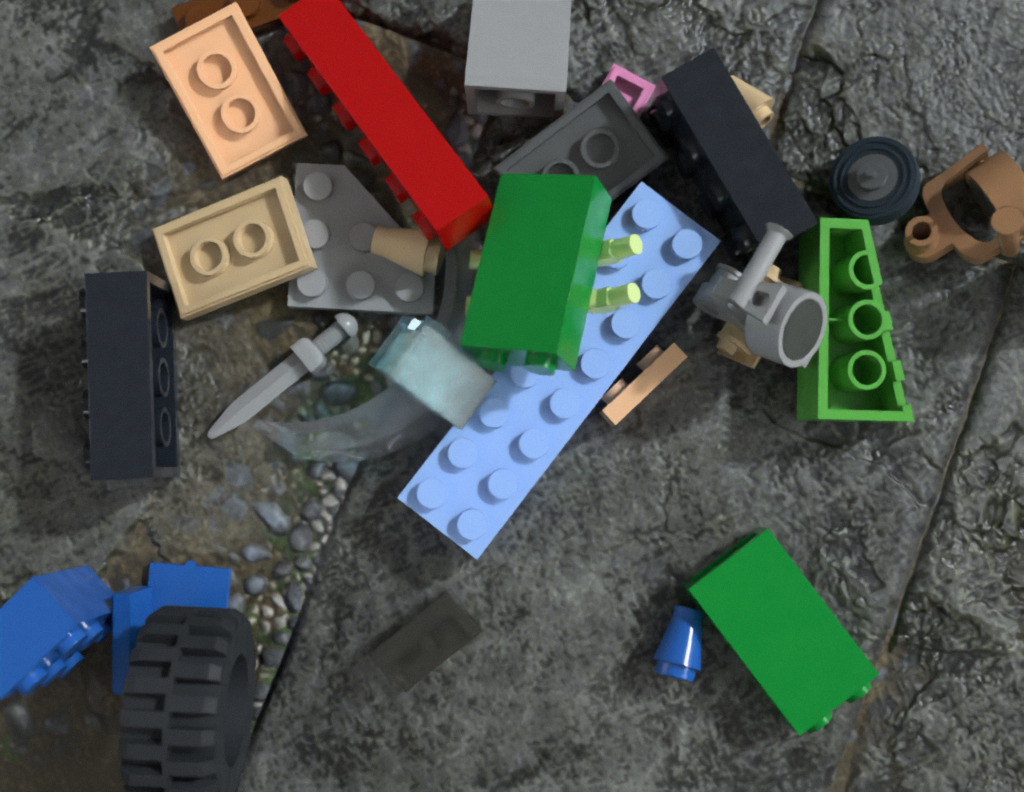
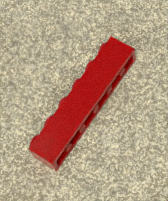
(389, 119)

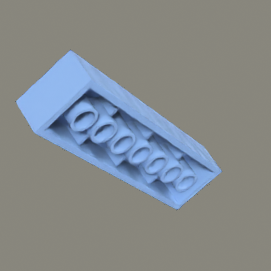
(527, 418)

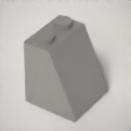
(518, 58)

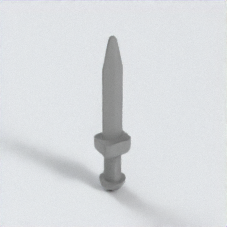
(306, 357)

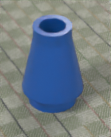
(680, 646)

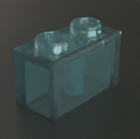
(433, 370)

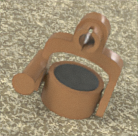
(999, 191)

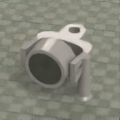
(777, 318)

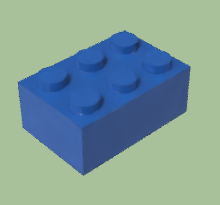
(50, 626)

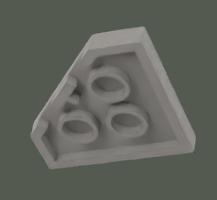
(340, 228)

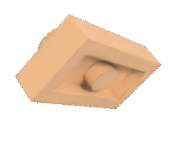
(654, 368)

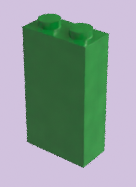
(536, 272)
(781, 631)

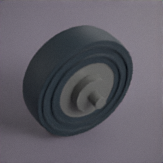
(875, 180)

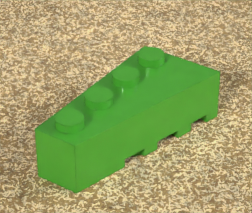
(855, 365)

